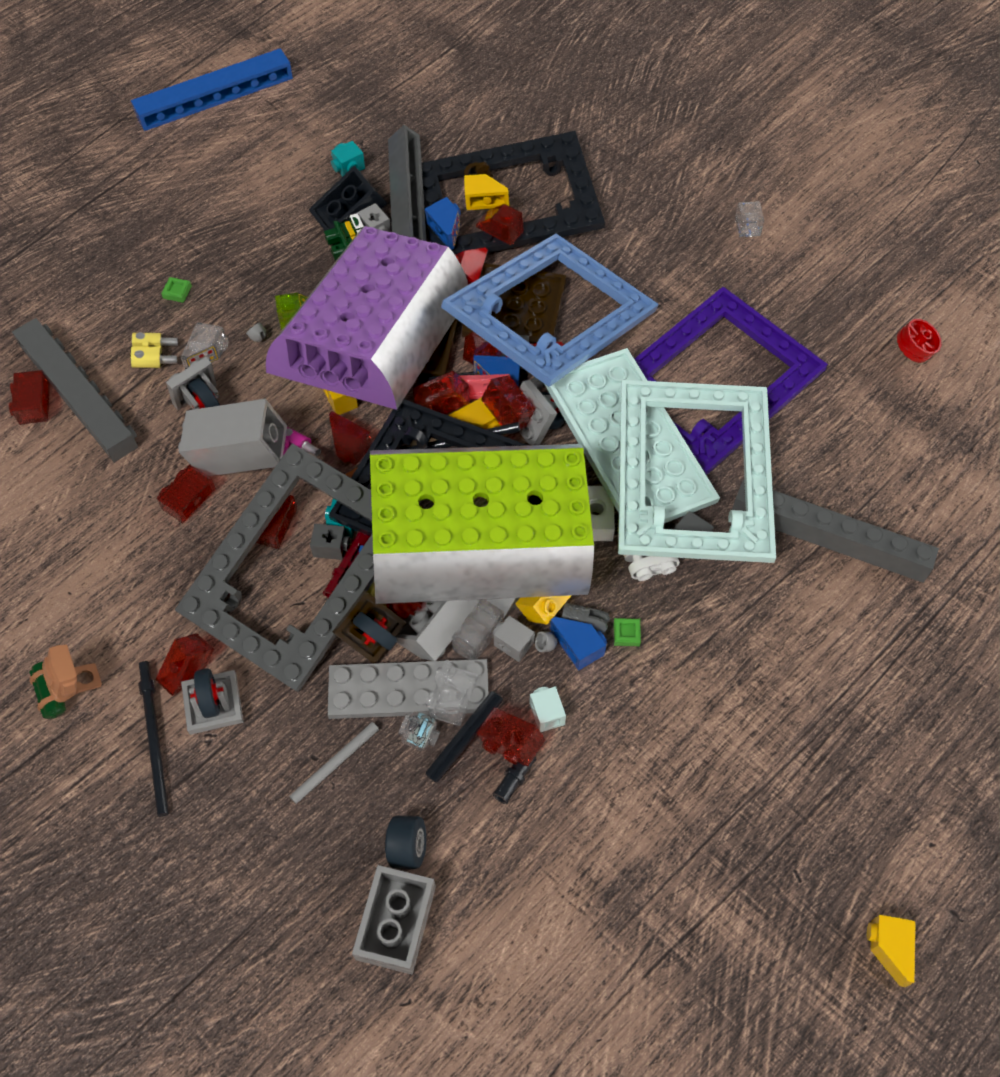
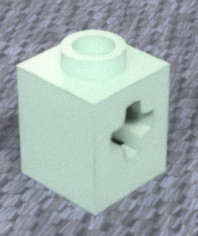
(547, 708)

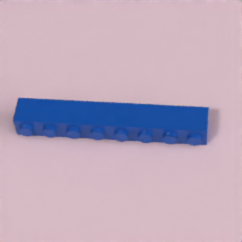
(212, 89)

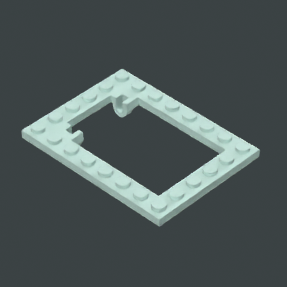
(751, 531)

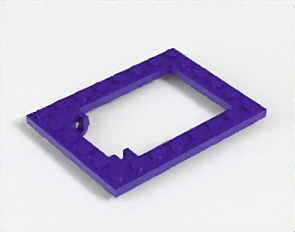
(805, 366)

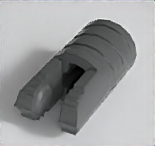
(586, 615)

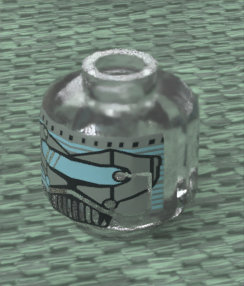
(419, 731)

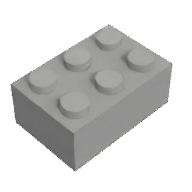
(394, 919)

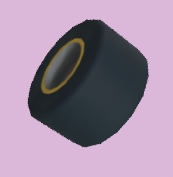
(405, 842)

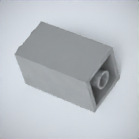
(233, 437)

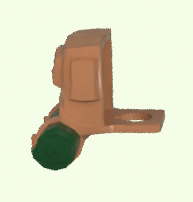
(57, 681)

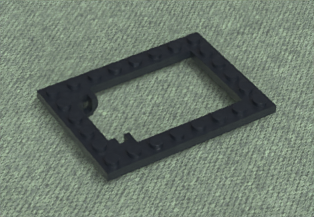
(563, 149)
(418, 424)

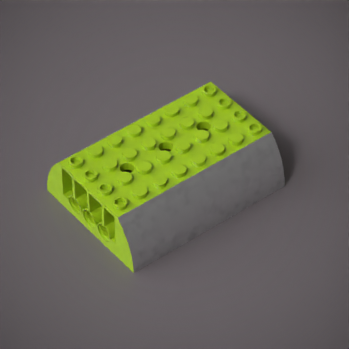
(477, 550)

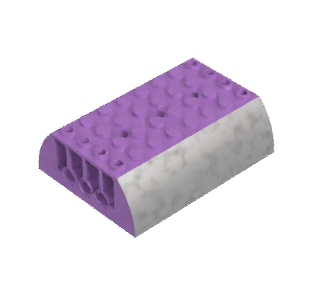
(386, 330)

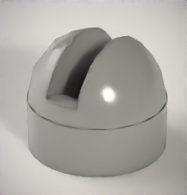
(257, 332)
(547, 638)

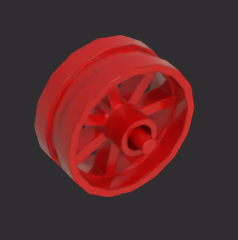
(917, 338)

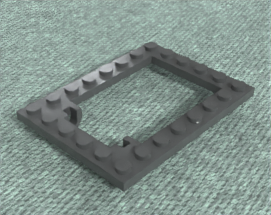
(204, 605)

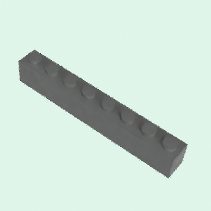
(406, 184)
(75, 389)
(849, 536)

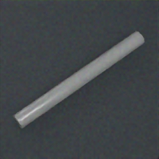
(333, 763)

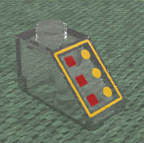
(204, 342)

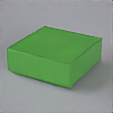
(176, 289)
(627, 632)

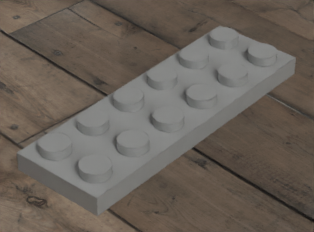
(393, 688)

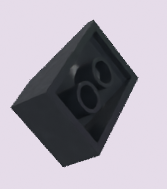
(346, 198)

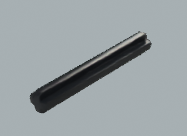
(463, 737)

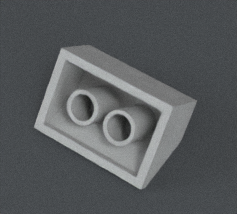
(433, 626)

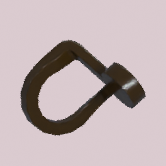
(481, 168)

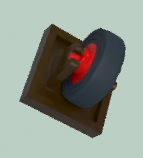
(369, 627)

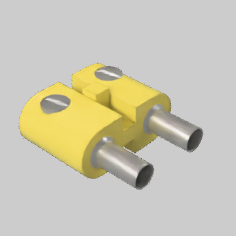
(147, 350)

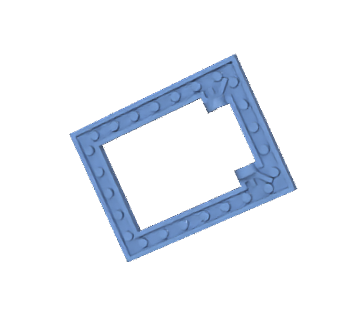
(548, 359)

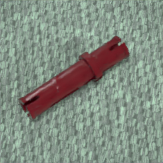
(360, 539)

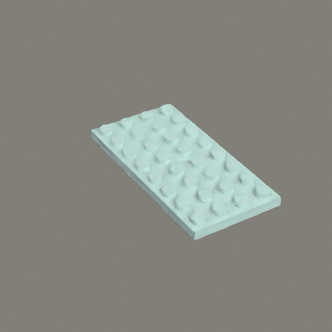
(591, 407)

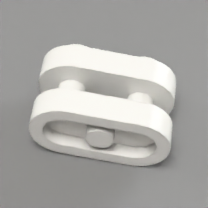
(646, 566)

